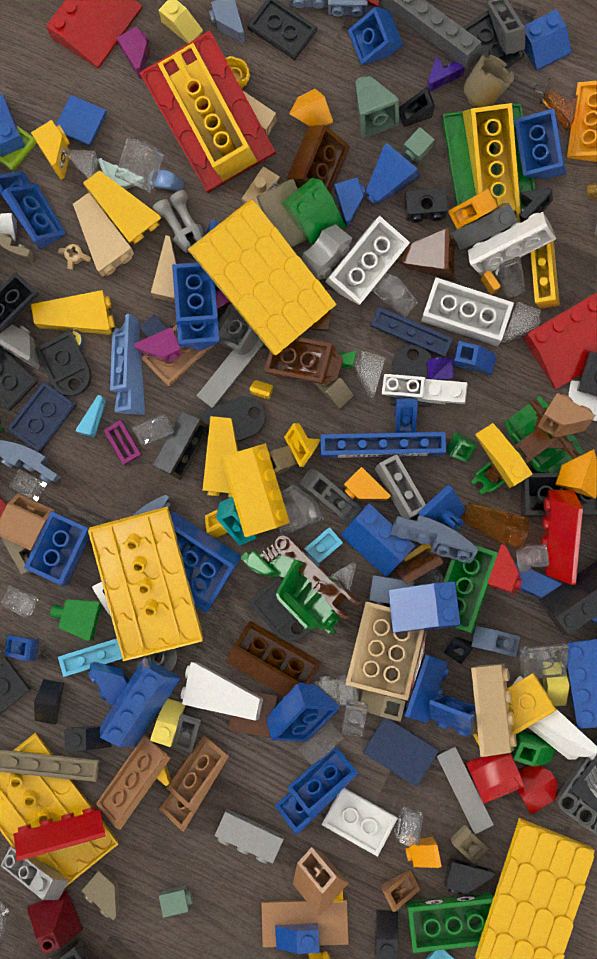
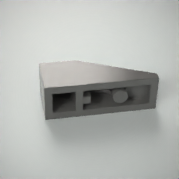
(507, 26)
(485, 226)
(329, 495)

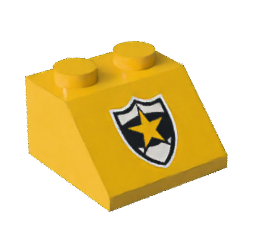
(53, 145)

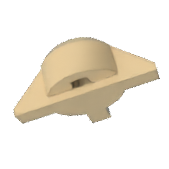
(73, 258)

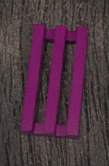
(130, 457)

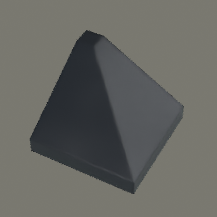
(459, 649)

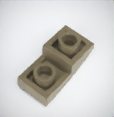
(21, 251)

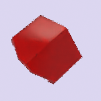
(538, 788)

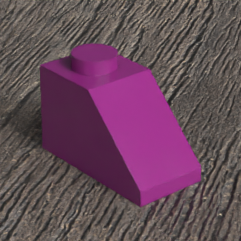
(135, 48)
(160, 346)

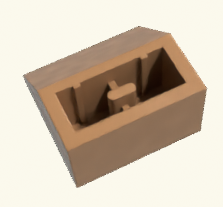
(565, 417)
(23, 521)
(318, 880)

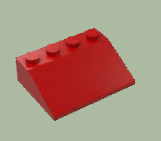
(92, 26)
(565, 341)

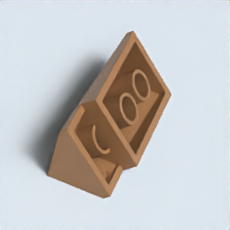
(193, 782)

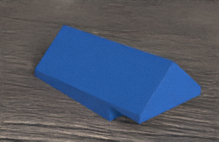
(31, 208)
(195, 307)
(315, 789)

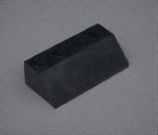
(14, 298)
(536, 488)
(573, 604)

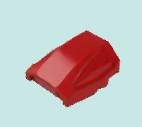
(495, 776)

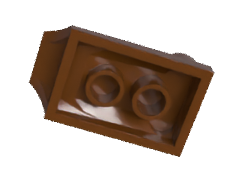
(306, 361)

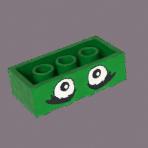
(447, 921)

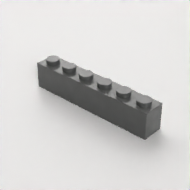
(437, 29)

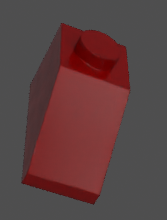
(505, 573)

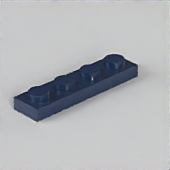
(411, 332)

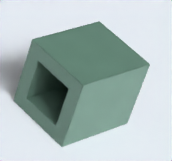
(418, 146)
(175, 901)

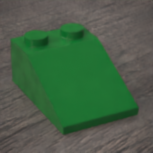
(313, 210)

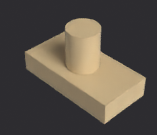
(261, 184)

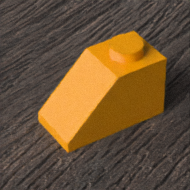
(472, 209)
(365, 488)
(424, 854)

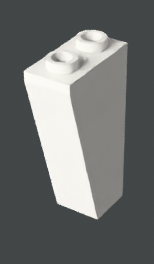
(219, 694)

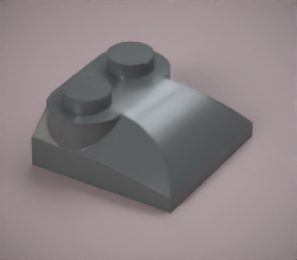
(236, 332)

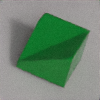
(348, 359)
(461, 447)

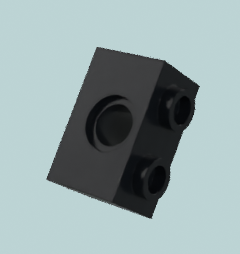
(434, 197)

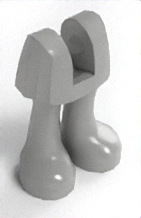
(165, 210)

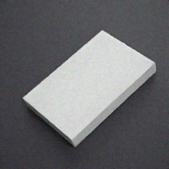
(359, 821)

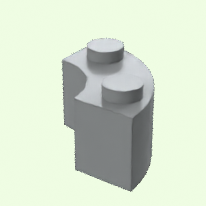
(327, 251)

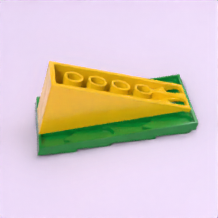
(477, 168)

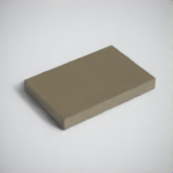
(273, 209)

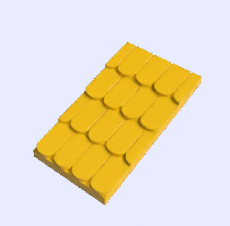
(262, 276)
(145, 584)
(39, 798)
(536, 895)

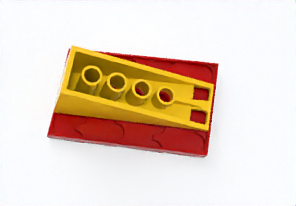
(208, 112)

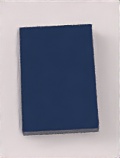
(41, 417)
(400, 751)

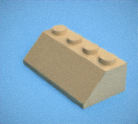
(493, 709)

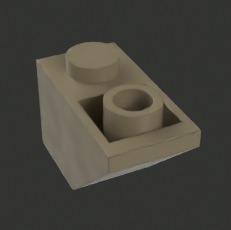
(383, 705)
(104, 892)

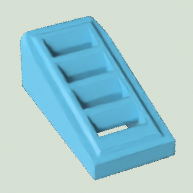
(92, 418)

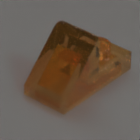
(564, 111)

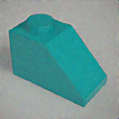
(229, 519)

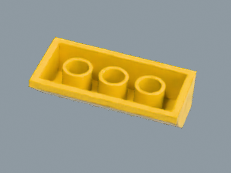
(255, 490)

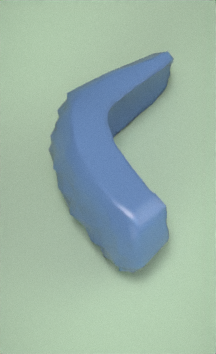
(168, 180)

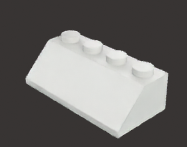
(514, 242)
(367, 261)

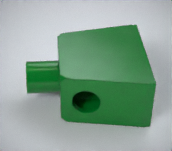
(78, 617)

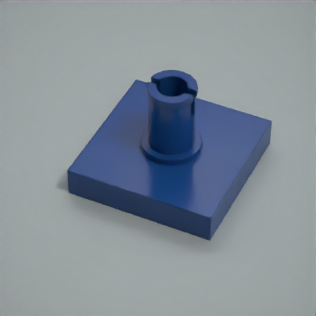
(445, 508)

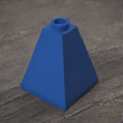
(390, 175)

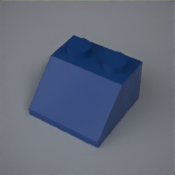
(375, 36)
(546, 40)

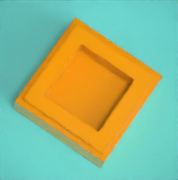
(490, 282)

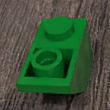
(532, 750)

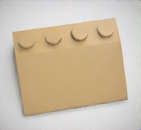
(383, 659)

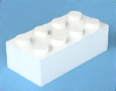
(467, 312)

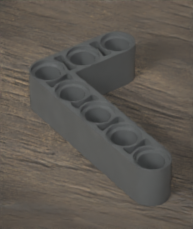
(576, 804)

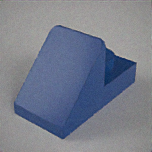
(405, 415)

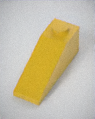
(503, 455)

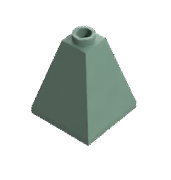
(376, 107)

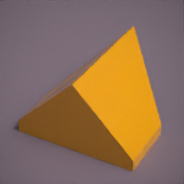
(312, 109)
(580, 475)

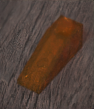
(499, 525)

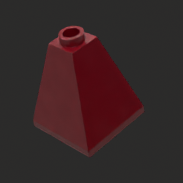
(54, 922)

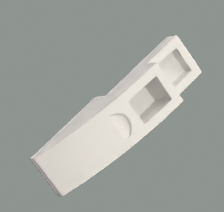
(424, 389)

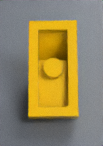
(300, 444)

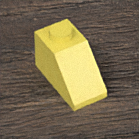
(180, 20)
(167, 722)

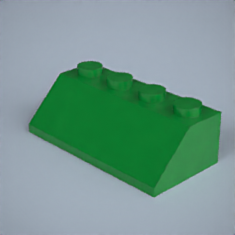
(471, 586)

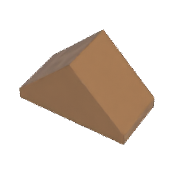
(400, 889)

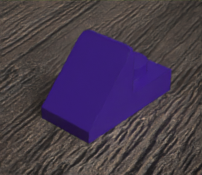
(441, 76)

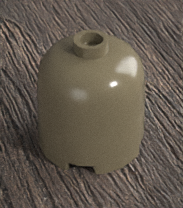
(487, 81)

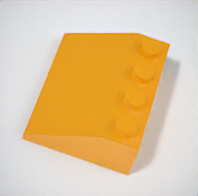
(584, 128)

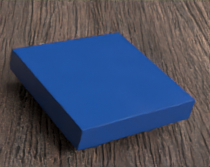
(81, 120)

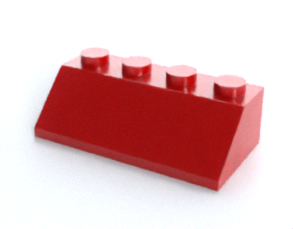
(562, 534)
(59, 834)

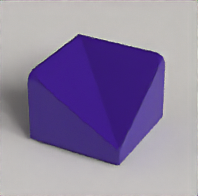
(440, 369)

